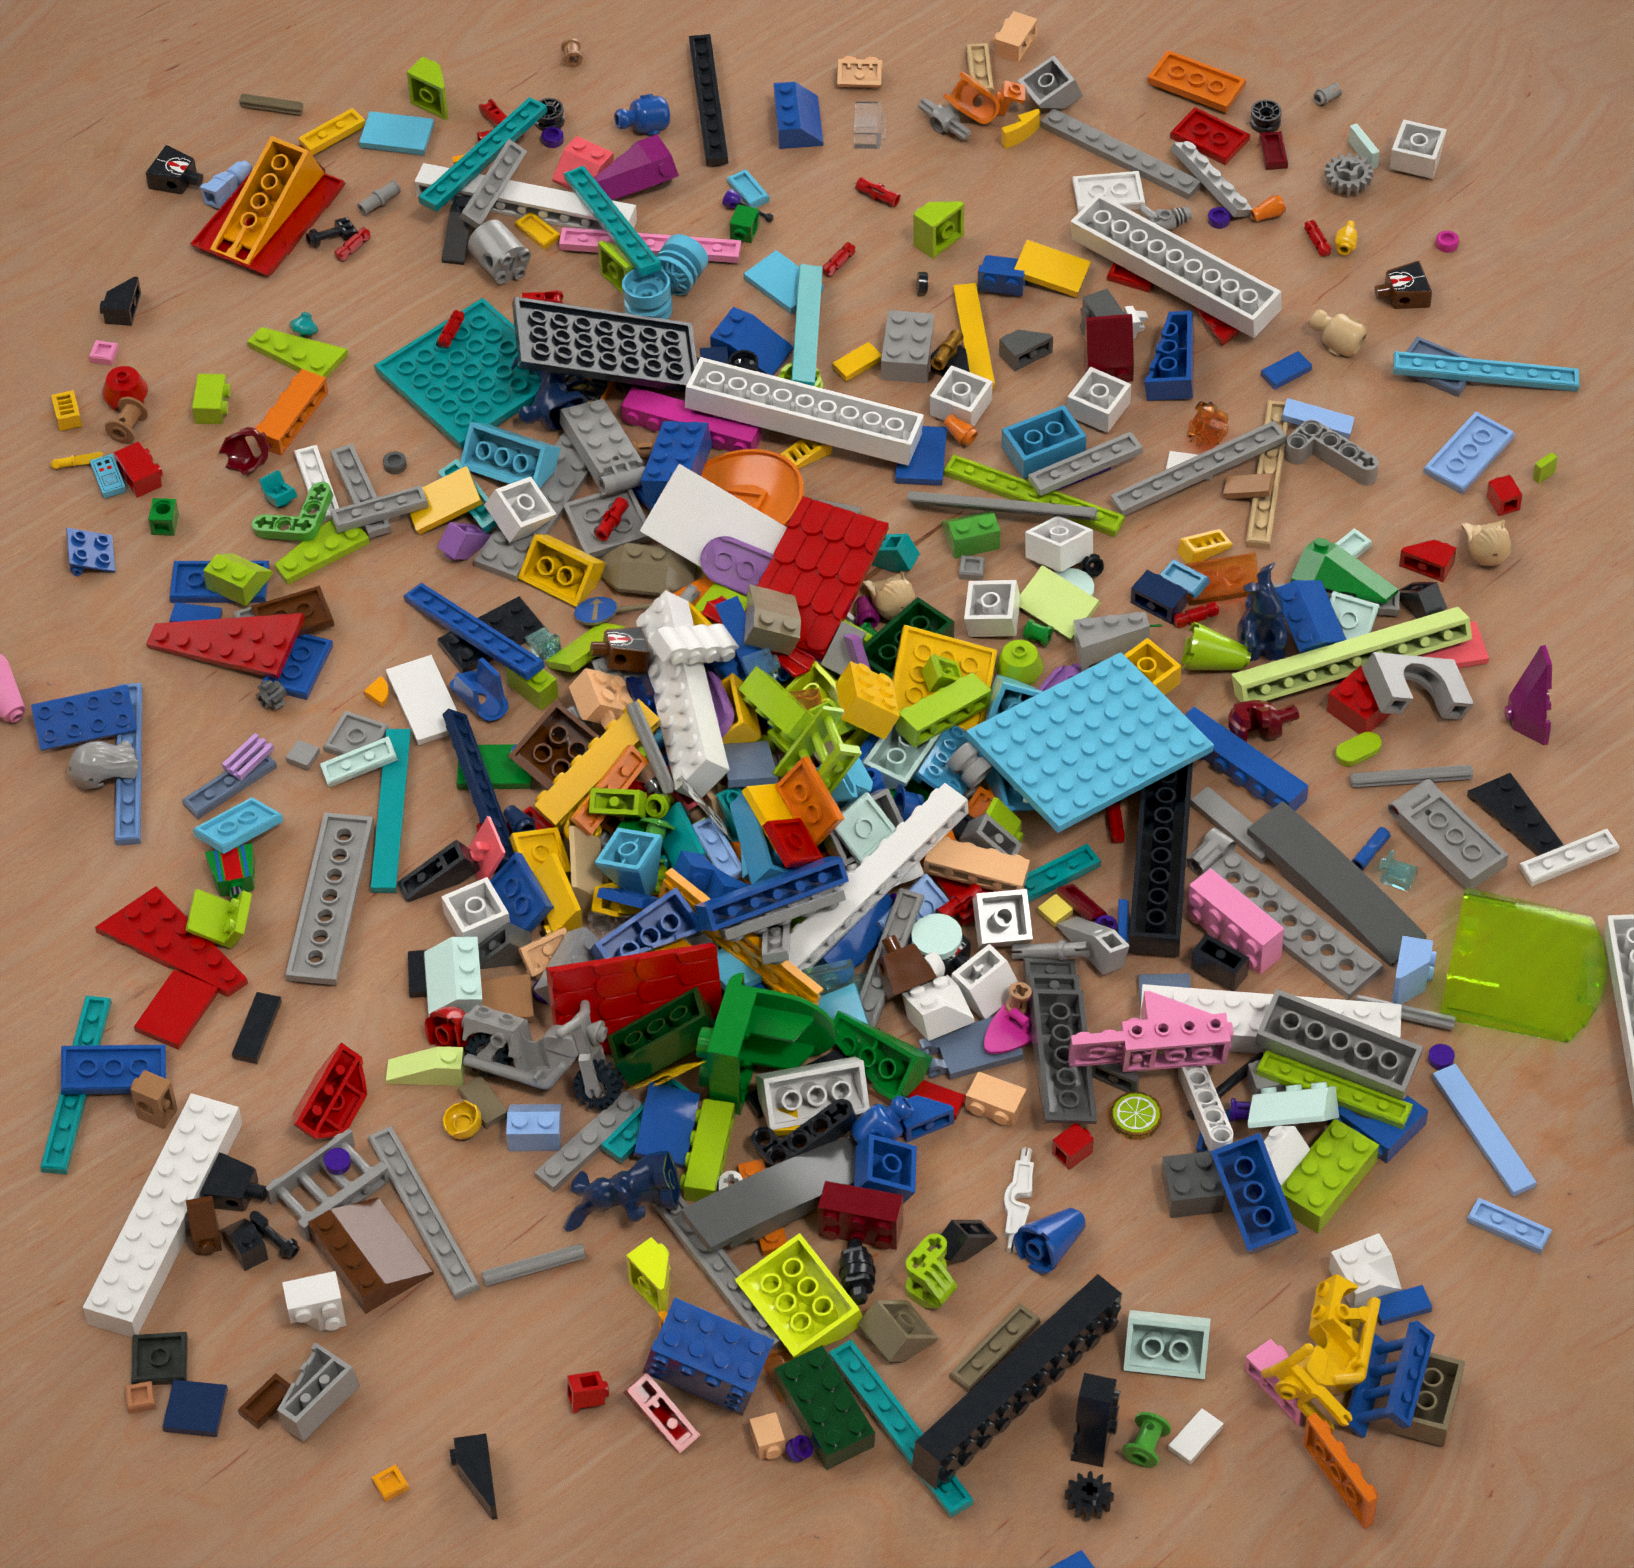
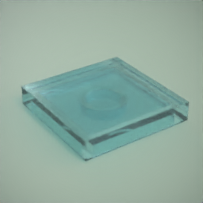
(833, 975)

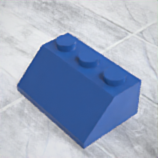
(797, 116)
(1309, 615)

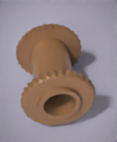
(121, 428)

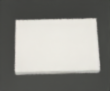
(1120, 187)

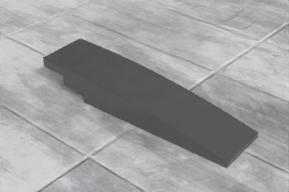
(1333, 882)
(1056, 1014)
(770, 1196)

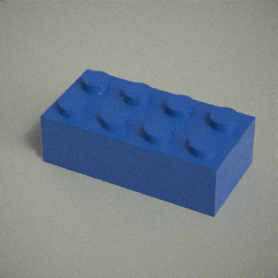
(676, 444)

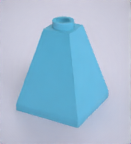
(1007, 694)
(632, 860)

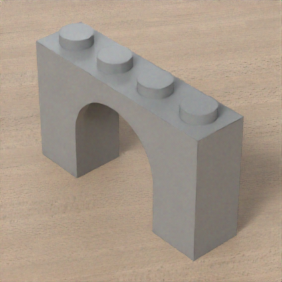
(1438, 676)

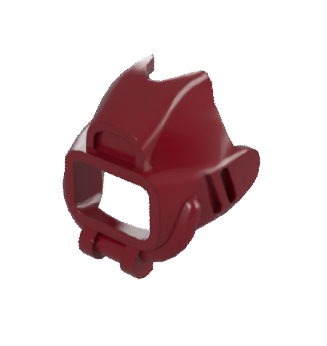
(239, 453)

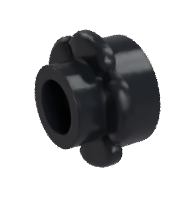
(1098, 566)

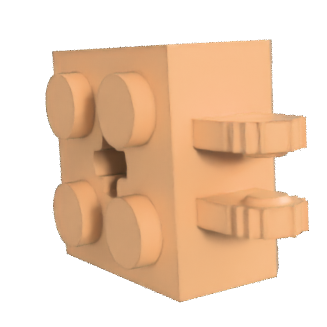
(600, 696)

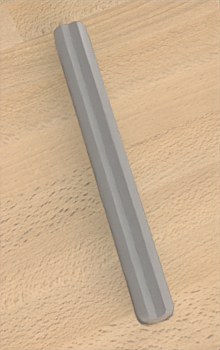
(1409, 776)

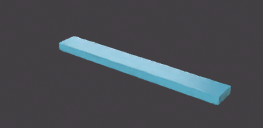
(1485, 371)

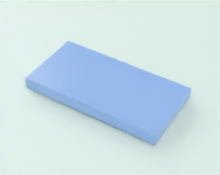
(1469, 452)

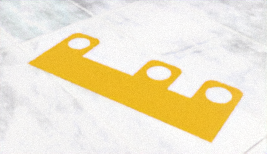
(674, 1071)

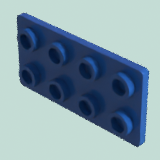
(84, 717)

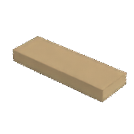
(980, 65)

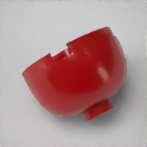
(445, 1027)

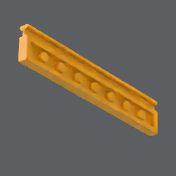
(781, 977)

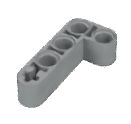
(1333, 449)

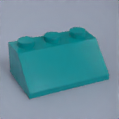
(681, 838)

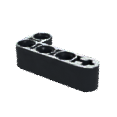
(805, 1133)

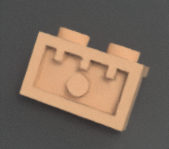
(859, 72)
(539, 952)

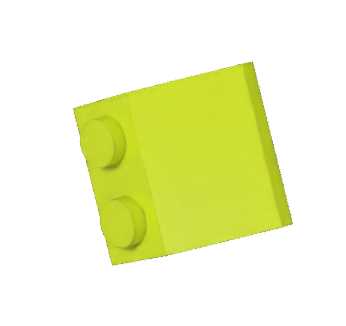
(650, 1273)

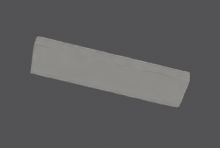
(379, 509)
(1228, 821)

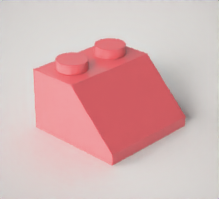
(582, 153)

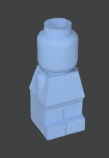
(224, 184)

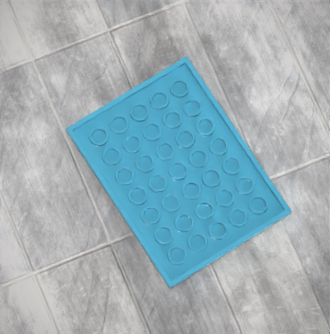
(1089, 741)

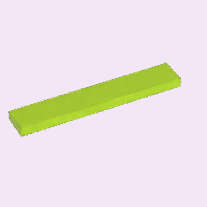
(1349, 1094)

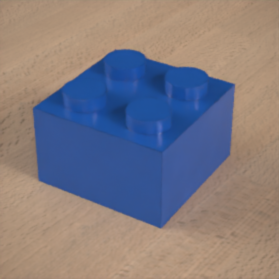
(886, 1166)

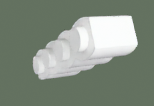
(693, 644)

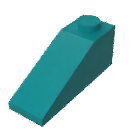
(896, 553)

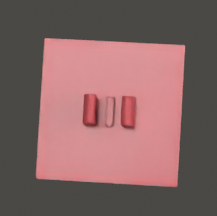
(487, 849)

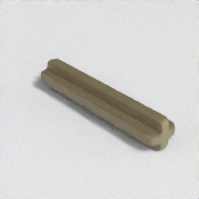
(271, 104)

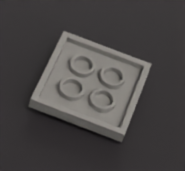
(587, 513)

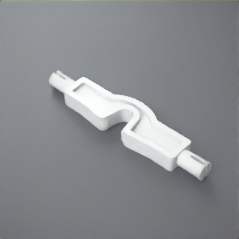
(1019, 1188)

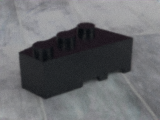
(1095, 1419)

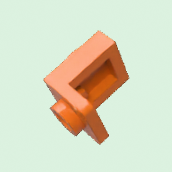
(1009, 92)

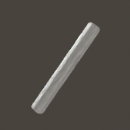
(651, 747)
(1418, 1015)
(533, 1264)

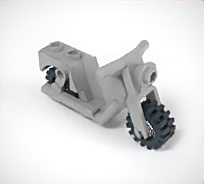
(507, 1040)

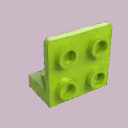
(218, 918)

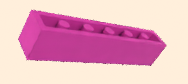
(651, 409)

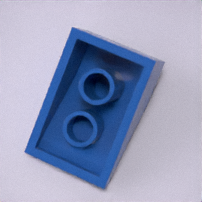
(746, 332)

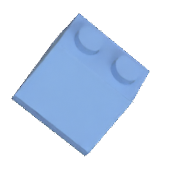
(1413, 969)
(534, 1127)

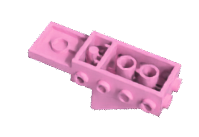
(1163, 1027)

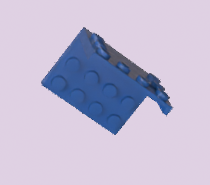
(708, 1356)

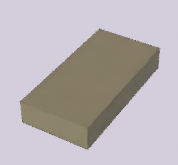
(479, 1093)

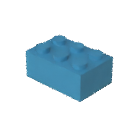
(1043, 440)

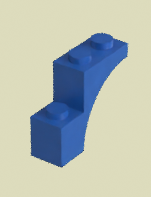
(705, 875)

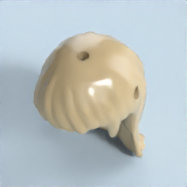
(1488, 543)
(890, 595)

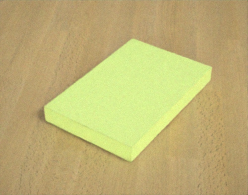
(1056, 602)

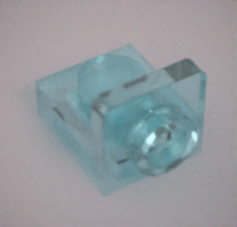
(543, 643)
(762, 659)
(1396, 872)

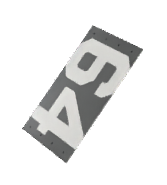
(706, 808)

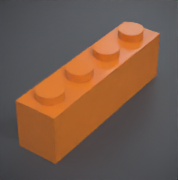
(293, 410)

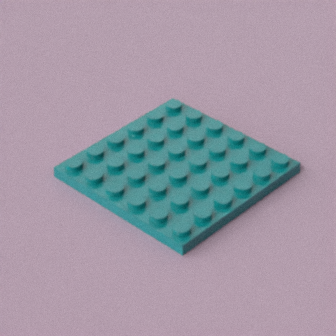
(468, 378)

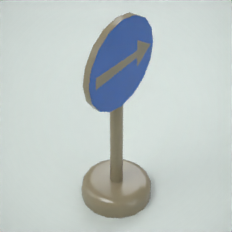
(602, 609)

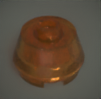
(1208, 425)

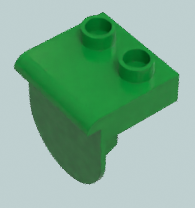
(762, 1030)

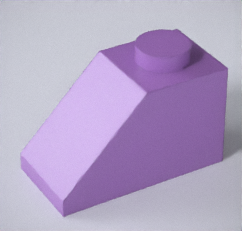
(462, 540)

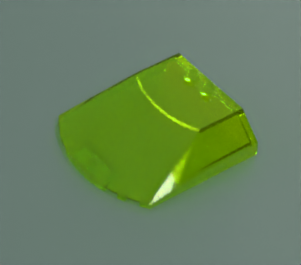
(1524, 967)

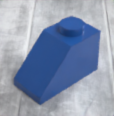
(926, 1117)

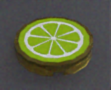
(1136, 1115)

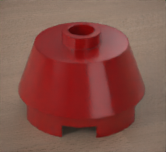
(121, 383)

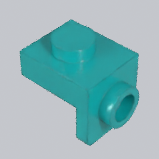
(276, 490)

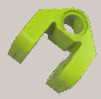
(930, 1274)

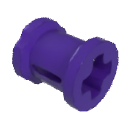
(1239, 1110)

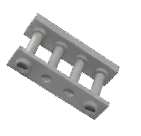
(352, 1192)

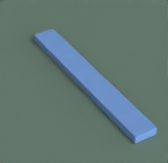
(128, 790)

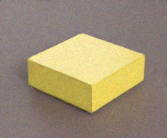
(1055, 910)

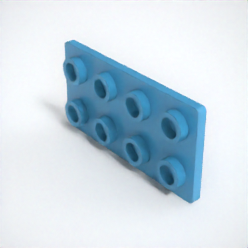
(934, 767)

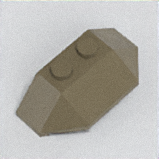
(647, 569)

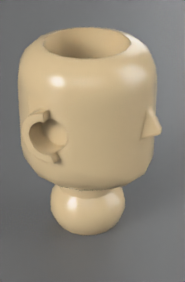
(1341, 333)

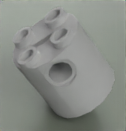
(499, 251)

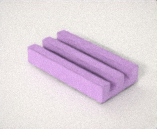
(244, 755)

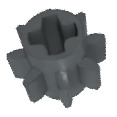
(271, 694)

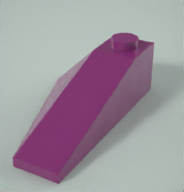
(638, 168)
(1531, 699)

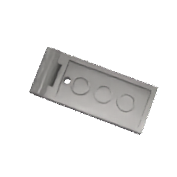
(603, 446)
(1448, 834)

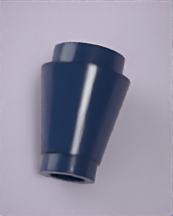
(518, 820)

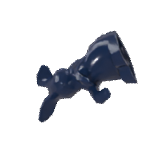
(551, 398)
(1262, 623)
(648, 1181)

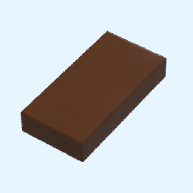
(264, 1401)

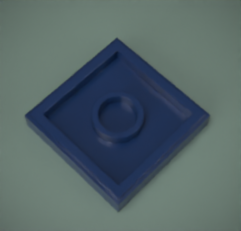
(195, 1408)

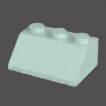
(898, 758)
(453, 974)
(1293, 1105)
(1167, 1344)

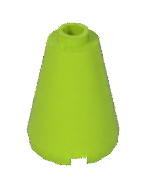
(1213, 651)

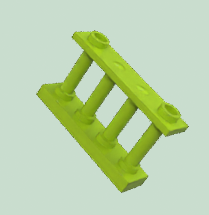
(835, 764)

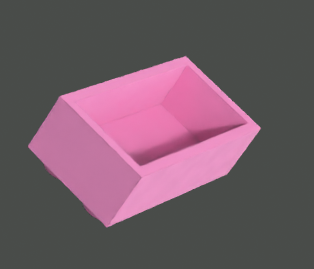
(1235, 920)

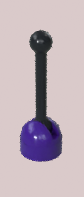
(732, 198)

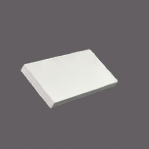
(422, 697)

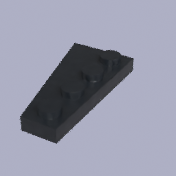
(1516, 812)

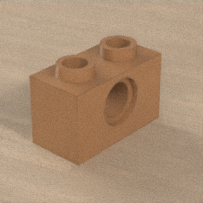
(153, 1099)

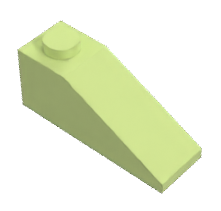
(428, 1067)

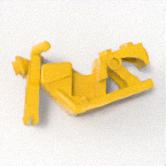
(1337, 1360)

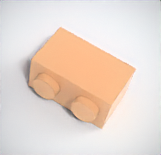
(1015, 36)
(995, 1099)

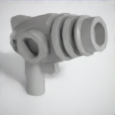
(1166, 218)

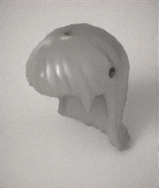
(101, 761)

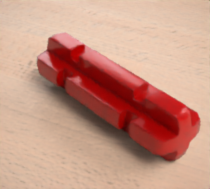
(1317, 238)
(352, 244)
(838, 259)
(450, 329)
(1196, 614)
(1115, 823)

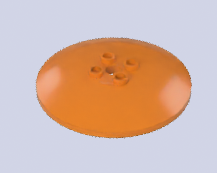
(759, 479)

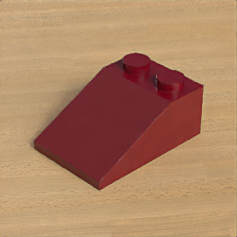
(1110, 345)

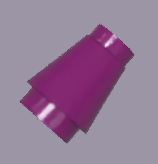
(866, 612)

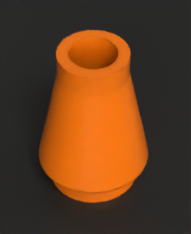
(1270, 208)
(961, 430)

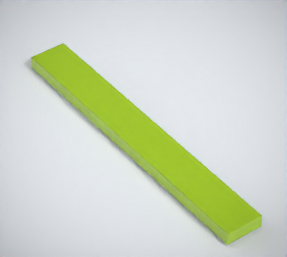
(1022, 490)

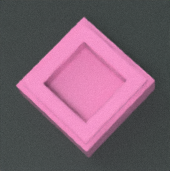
(103, 352)

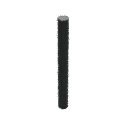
(1232, 1081)

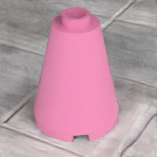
(11, 702)

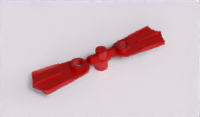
(794, 664)

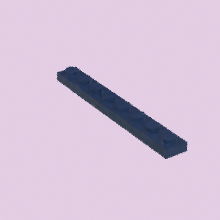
(477, 776)

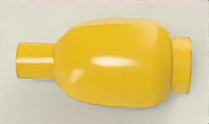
(1346, 238)

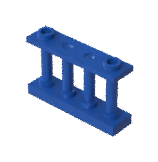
(1406, 1385)

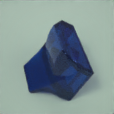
(641, 689)

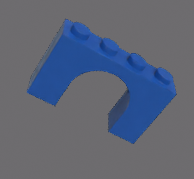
(1388, 1137)

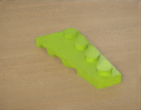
(297, 351)
(320, 551)

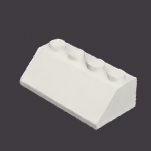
(811, 1090)

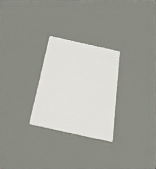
(697, 511)

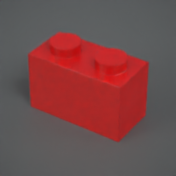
(138, 469)

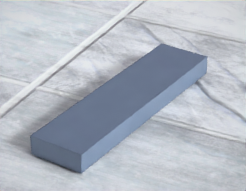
(224, 788)

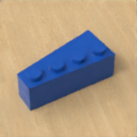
(1173, 366)
(655, 927)

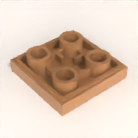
(509, 995)

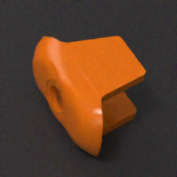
(964, 95)

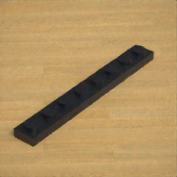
(708, 100)

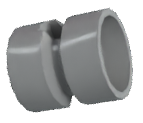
(973, 768)

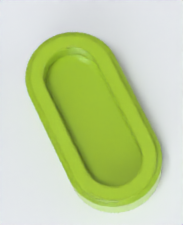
(1358, 749)

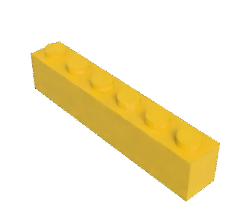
(587, 770)

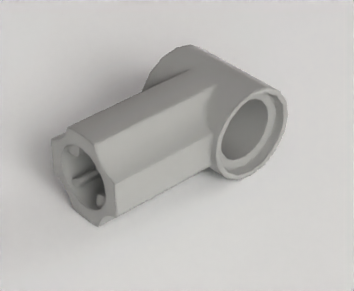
(1213, 848)

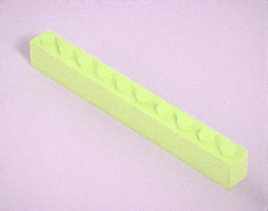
(1344, 657)

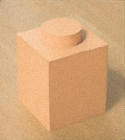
(767, 1436)

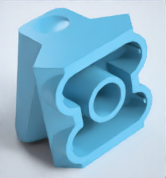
(852, 785)

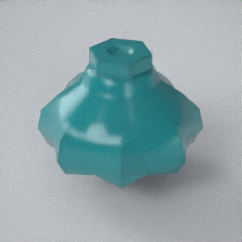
(304, 324)

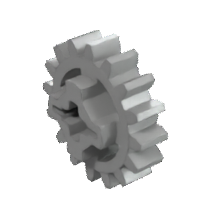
(1348, 174)

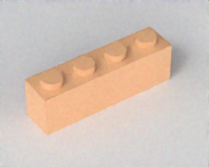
(977, 865)

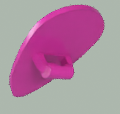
(1007, 1031)

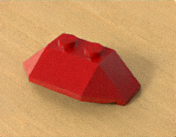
(332, 1095)

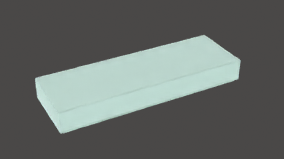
(358, 761)

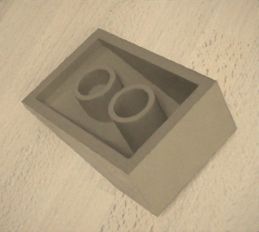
(772, 620)

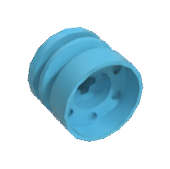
(683, 262)
(647, 294)

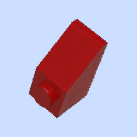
(1429, 559)

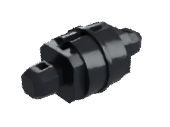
(857, 1271)

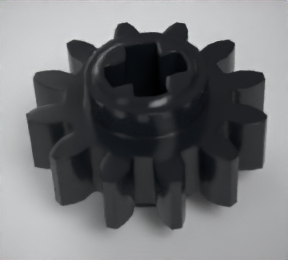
(1098, 1501)

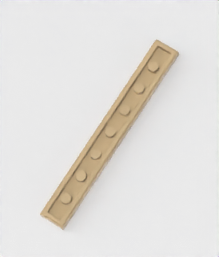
(1270, 461)

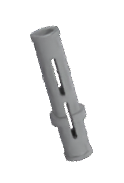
(1051, 950)

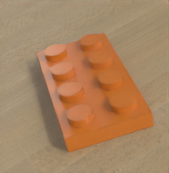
(1196, 81)
(1340, 1471)

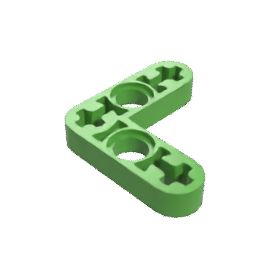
(303, 527)

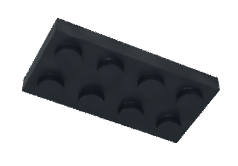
(511, 619)

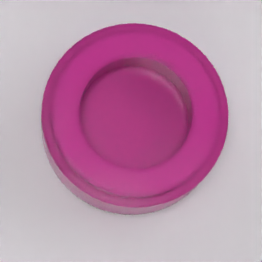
(1447, 241)

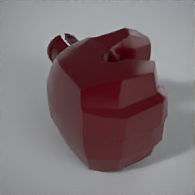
(1261, 716)

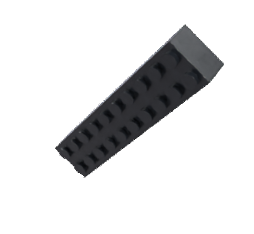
(1161, 865)
(1016, 1382)

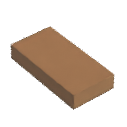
(1248, 486)

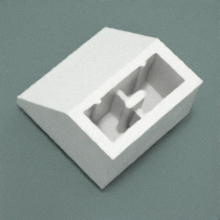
(985, 981)

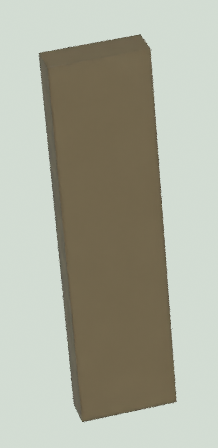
(994, 1347)

